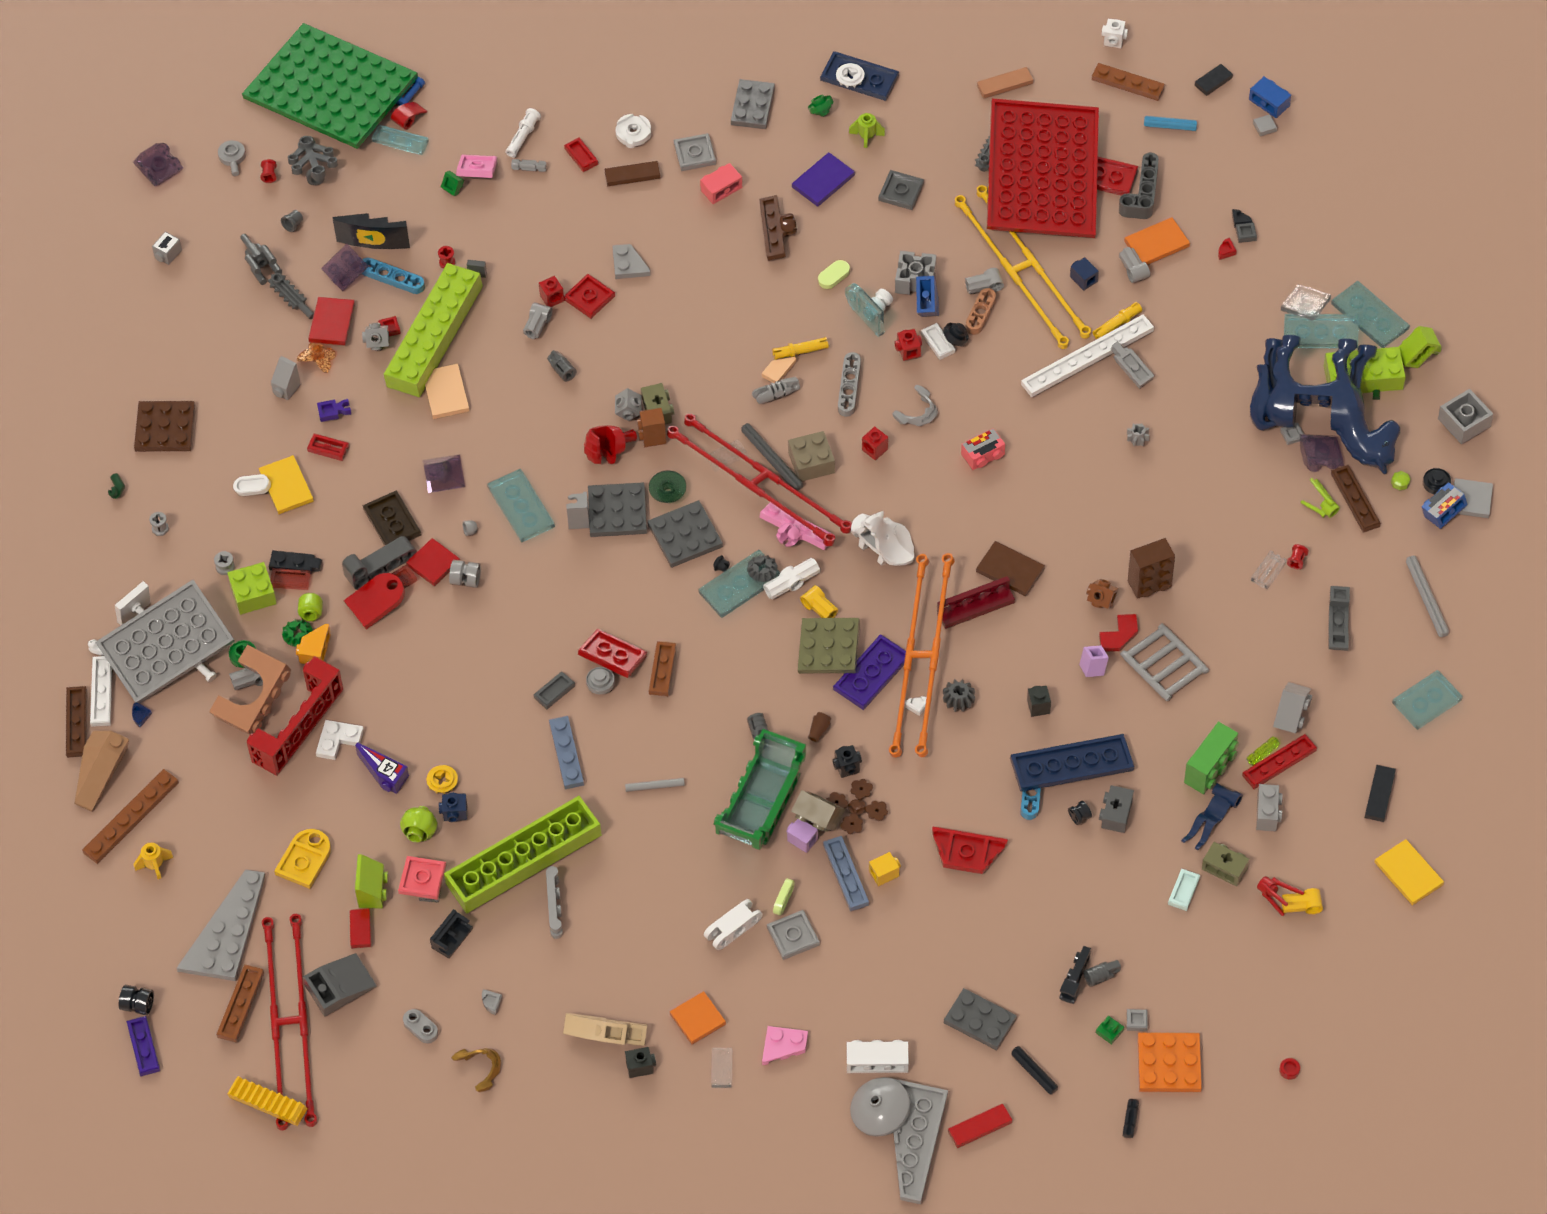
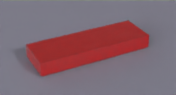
(980, 1125)

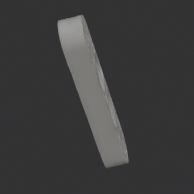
(849, 384)

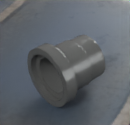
(291, 220)

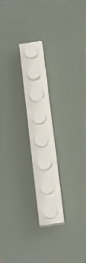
(1086, 356)

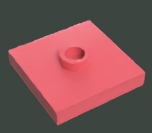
(422, 877)

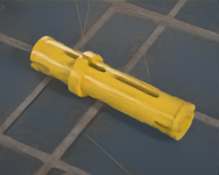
(1123, 317)
(800, 348)

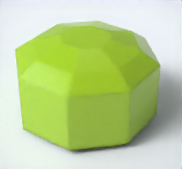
(1400, 480)

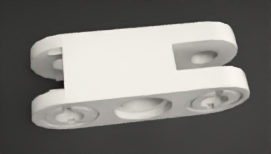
(732, 924)

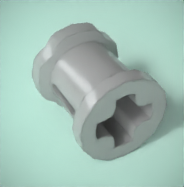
(156, 523)

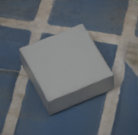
(1264, 125)
(1291, 435)
(1136, 1020)

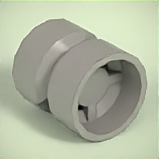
(465, 573)

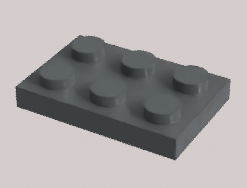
(980, 1019)

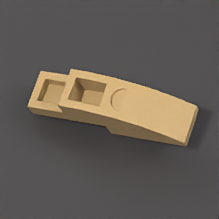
(604, 1030)

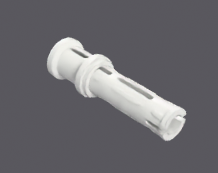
(525, 127)

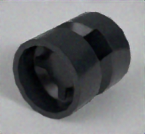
(135, 999)

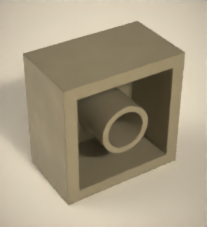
(811, 456)
(818, 810)

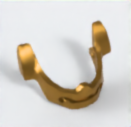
(486, 1084)

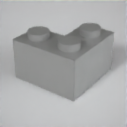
(1291, 707)

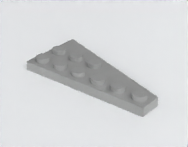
(224, 939)
(917, 1139)

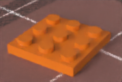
(1169, 1062)

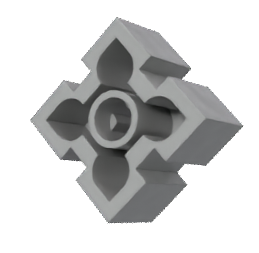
(911, 267)

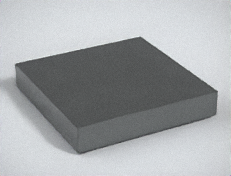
(901, 190)

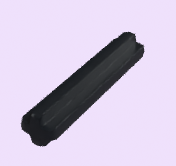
(1034, 1070)

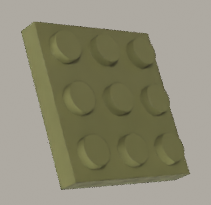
(828, 645)

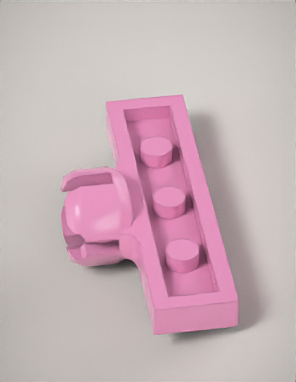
(790, 528)

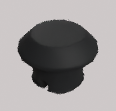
(721, 564)

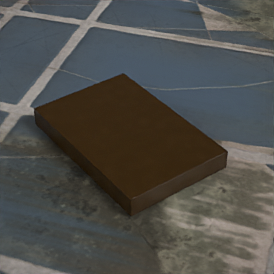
(391, 518)

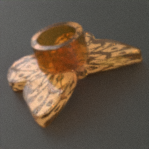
(318, 354)

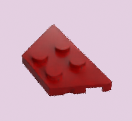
(967, 850)

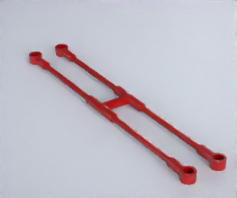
(828, 538)
(301, 1018)

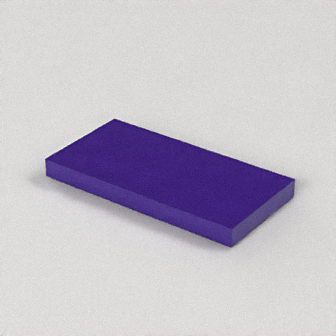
(873, 672)

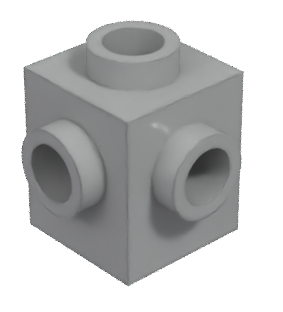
(382, 333)
(628, 404)

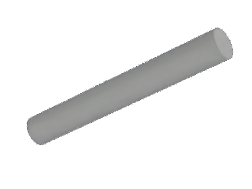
(654, 784)

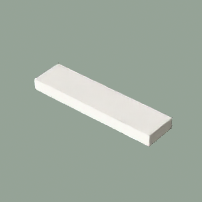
(101, 692)

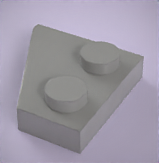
(628, 262)

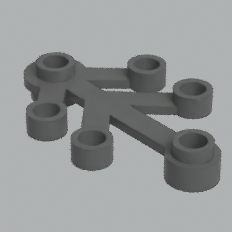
(307, 145)

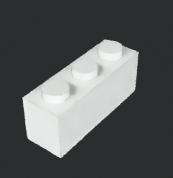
(877, 1057)

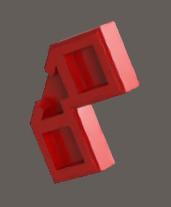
(1126, 631)

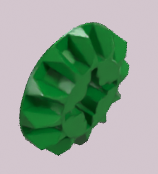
(288, 631)

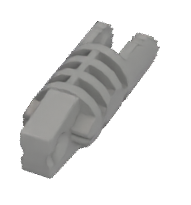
(776, 390)

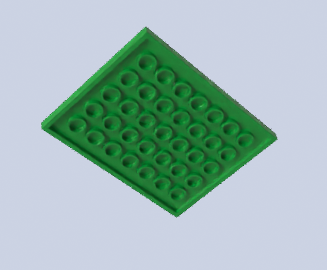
(330, 85)

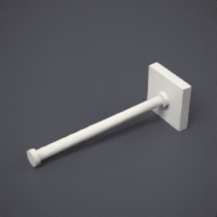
(134, 604)

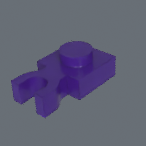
(330, 409)

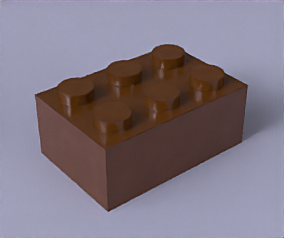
(1151, 568)

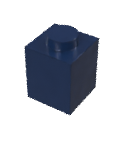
(1084, 273)

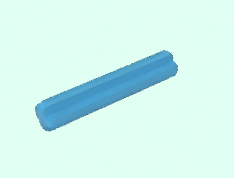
(1170, 123)

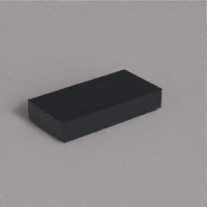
(1213, 79)

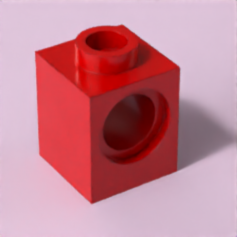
(551, 291)
(875, 443)

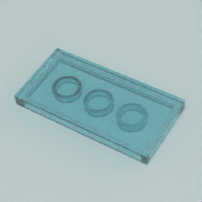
(1375, 317)
(1323, 331)
(521, 505)
(733, 587)

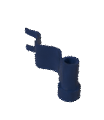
(1214, 813)

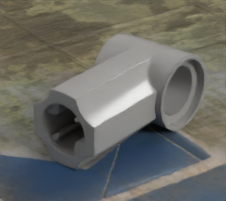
(1135, 267)
(989, 279)
(538, 316)
(245, 678)

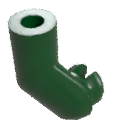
(118, 487)

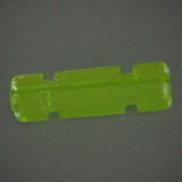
(1262, 751)

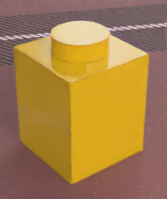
(884, 868)

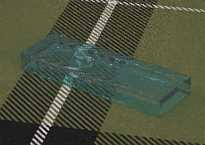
(400, 139)

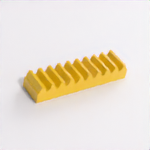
(267, 1101)

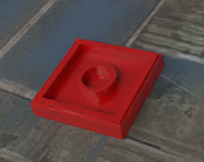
(589, 296)
(432, 561)

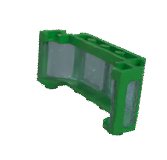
(763, 790)

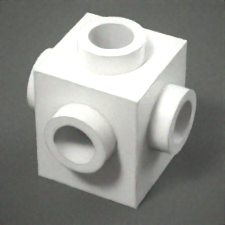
(1114, 33)

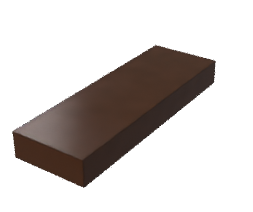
(632, 173)

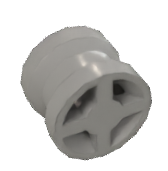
(221, 567)

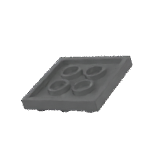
(617, 509)
(685, 533)

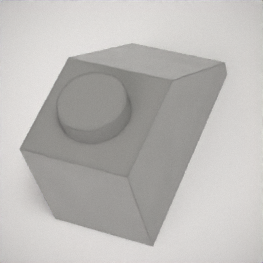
(285, 378)

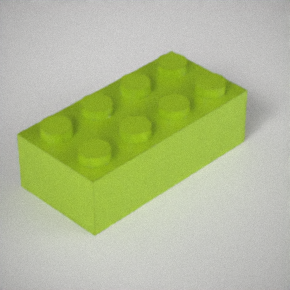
(1381, 372)

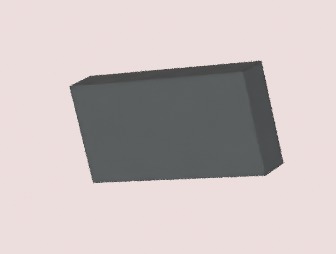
(554, 690)

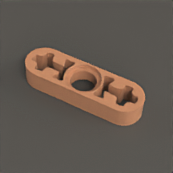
(981, 318)

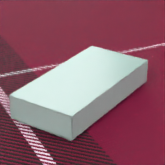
(1184, 889)

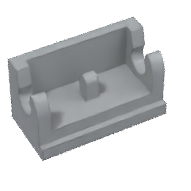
(578, 512)

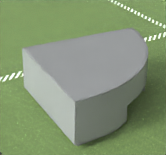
(491, 1001)

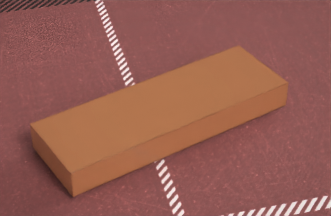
(1004, 82)

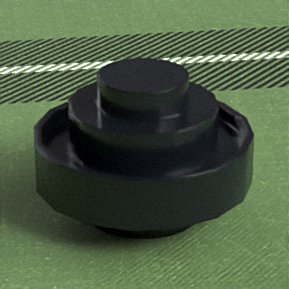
(956, 334)
(1435, 479)

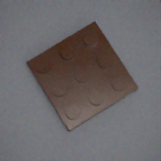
(164, 426)

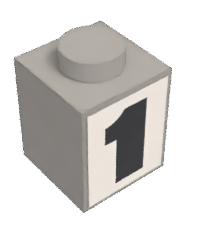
(166, 248)

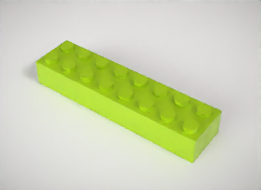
(433, 330)
(522, 854)

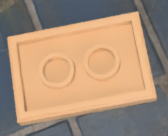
(446, 392)

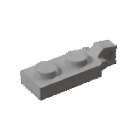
(1131, 365)

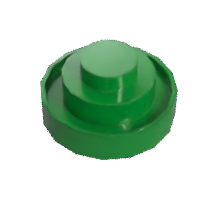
(820, 105)
(236, 651)

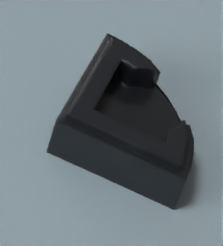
(1240, 218)

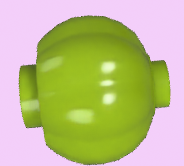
(416, 822)

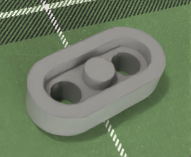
(420, 1024)

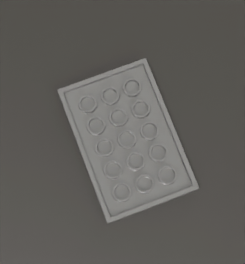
(165, 642)

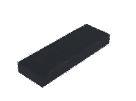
(1380, 793)

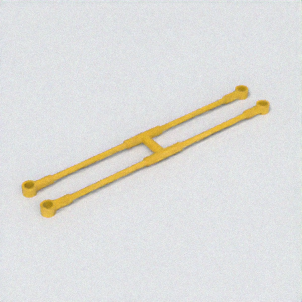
(1031, 261)

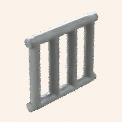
(1153, 681)

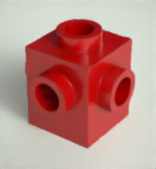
(908, 344)

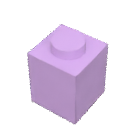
(1093, 661)
(802, 835)

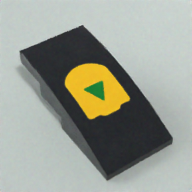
(371, 233)

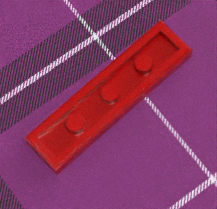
(1279, 761)

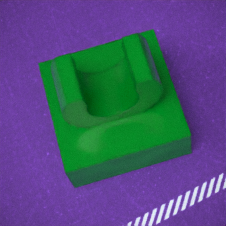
(452, 183)
(1109, 1030)

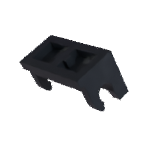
(450, 934)

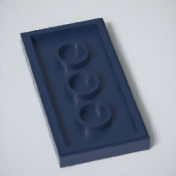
(877, 79)

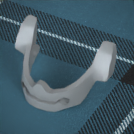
(930, 413)

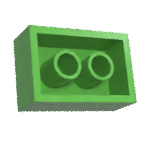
(1211, 758)

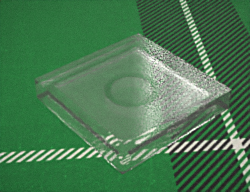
(1306, 302)

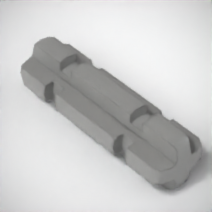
(529, 165)

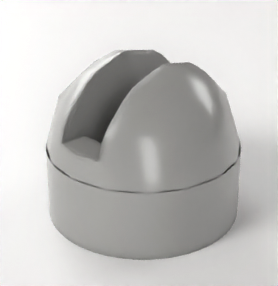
(469, 527)

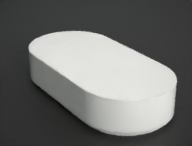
(252, 485)

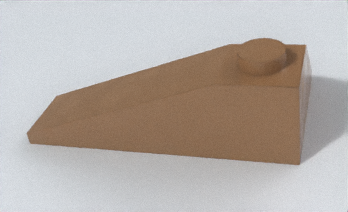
(98, 764)

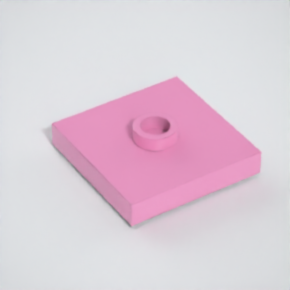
(476, 166)

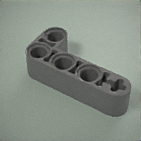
(1142, 204)
(379, 562)

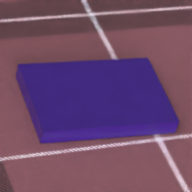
(823, 179)

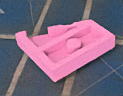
(783, 1043)

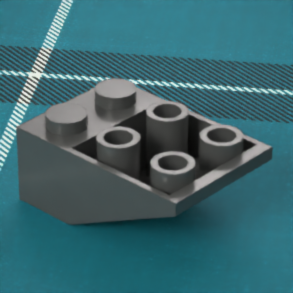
(338, 983)

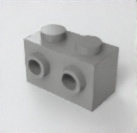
(1267, 807)

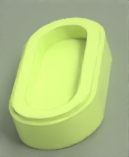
(833, 274)
(784, 896)

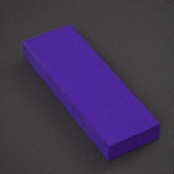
(143, 1046)

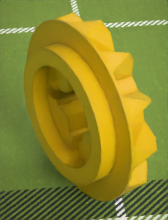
(438, 773)

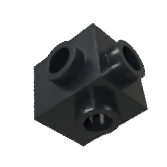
(847, 761)

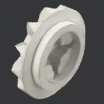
(855, 71)

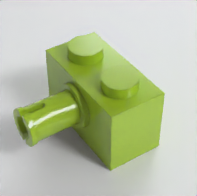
(1419, 347)

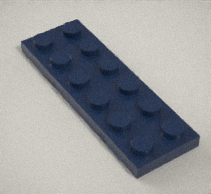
(1071, 762)

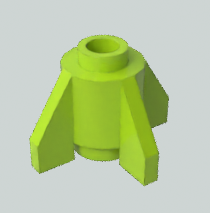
(867, 126)

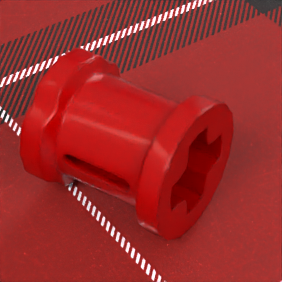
(268, 171)
(446, 256)
(1297, 556)

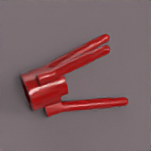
(1269, 889)

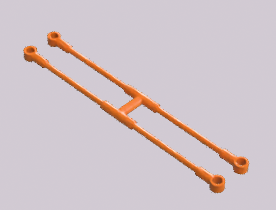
(933, 654)

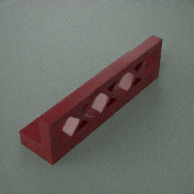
(976, 603)

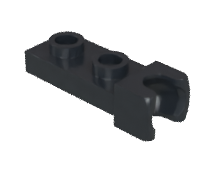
(1070, 986)

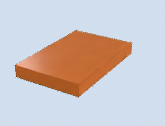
(1158, 241)

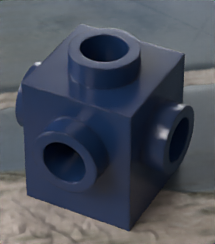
(453, 807)

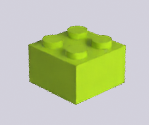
(251, 588)

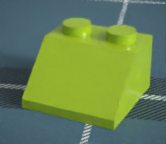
(370, 883)

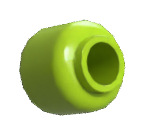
(310, 606)

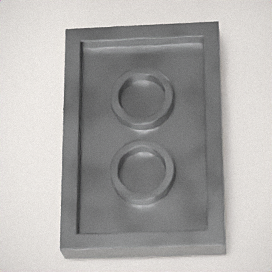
(752, 104)

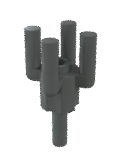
(257, 257)

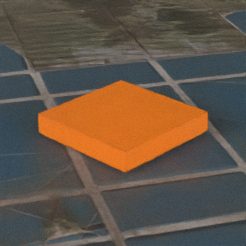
(697, 1017)

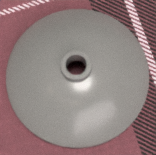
(887, 1113)

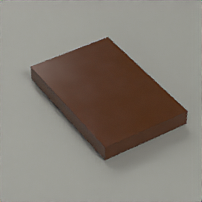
(1004, 561)

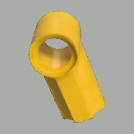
(815, 600)
(1309, 902)

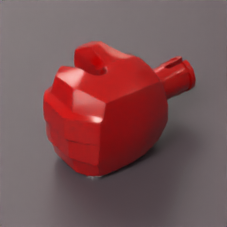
(606, 442)

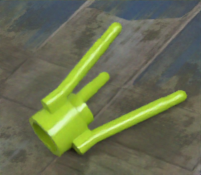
(1328, 506)

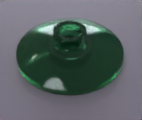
(667, 480)

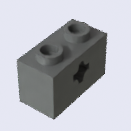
(1116, 818)

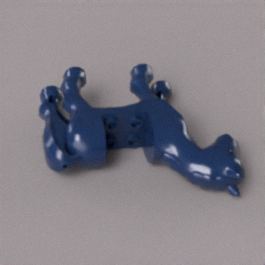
(1279, 394)

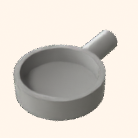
(231, 154)

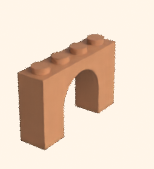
(249, 717)

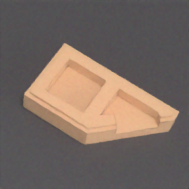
(778, 369)

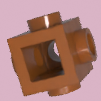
(1101, 593)

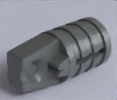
(561, 366)
(757, 724)
(1101, 972)

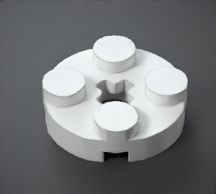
(636, 138)

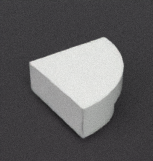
(916, 705)

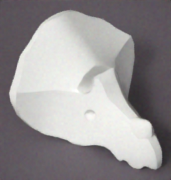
(885, 538)

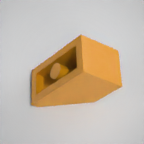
(314, 644)

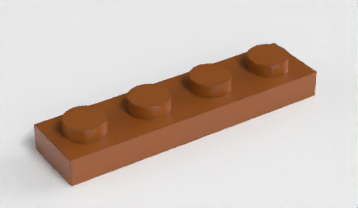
(1128, 81)
(240, 1003)

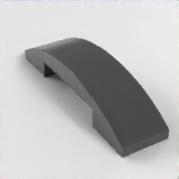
(1338, 618)

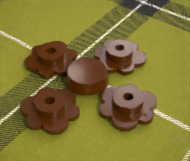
(857, 807)

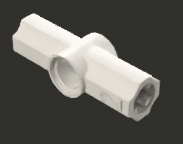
(791, 578)

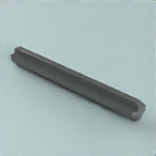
(771, 456)

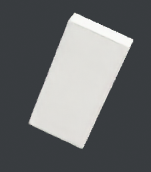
(936, 340)

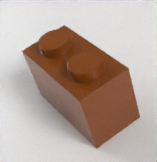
(651, 427)

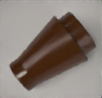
(819, 725)

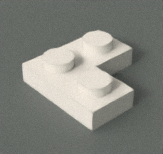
(335, 734)

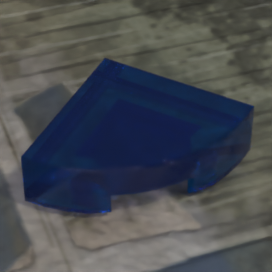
(140, 714)

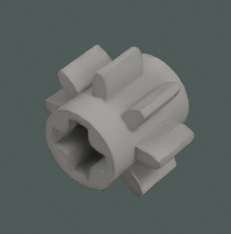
(1138, 434)

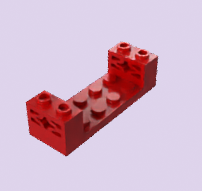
(274, 753)

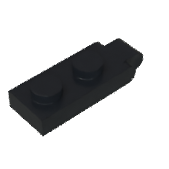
(294, 561)

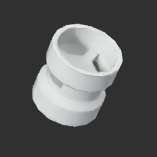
(882, 298)

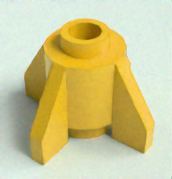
(152, 858)

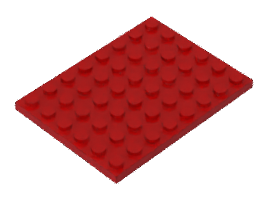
(1043, 168)

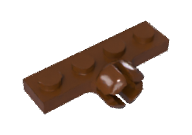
(775, 227)

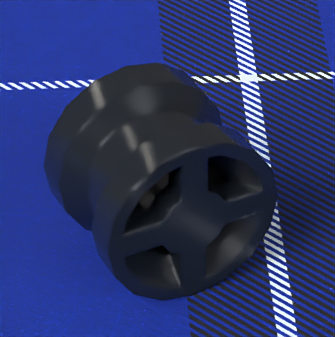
(1079, 812)

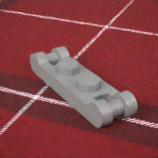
(554, 909)

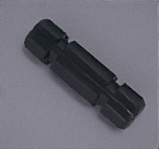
(1130, 1118)

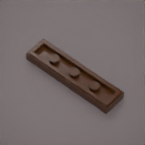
(1355, 498)
(76, 720)

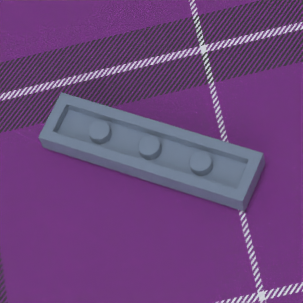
(566, 752)
(845, 873)

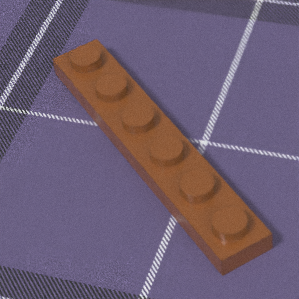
(130, 816)

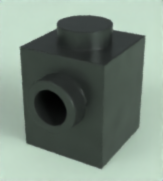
(1038, 700)
(639, 1062)

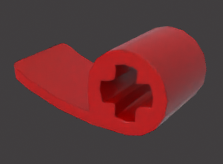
(406, 113)

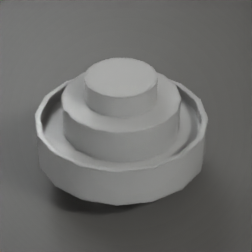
(600, 680)

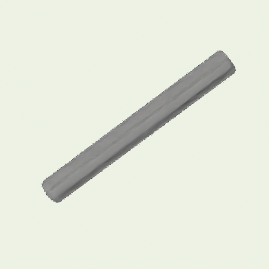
(1427, 596)

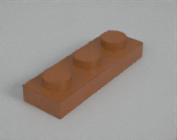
(662, 668)

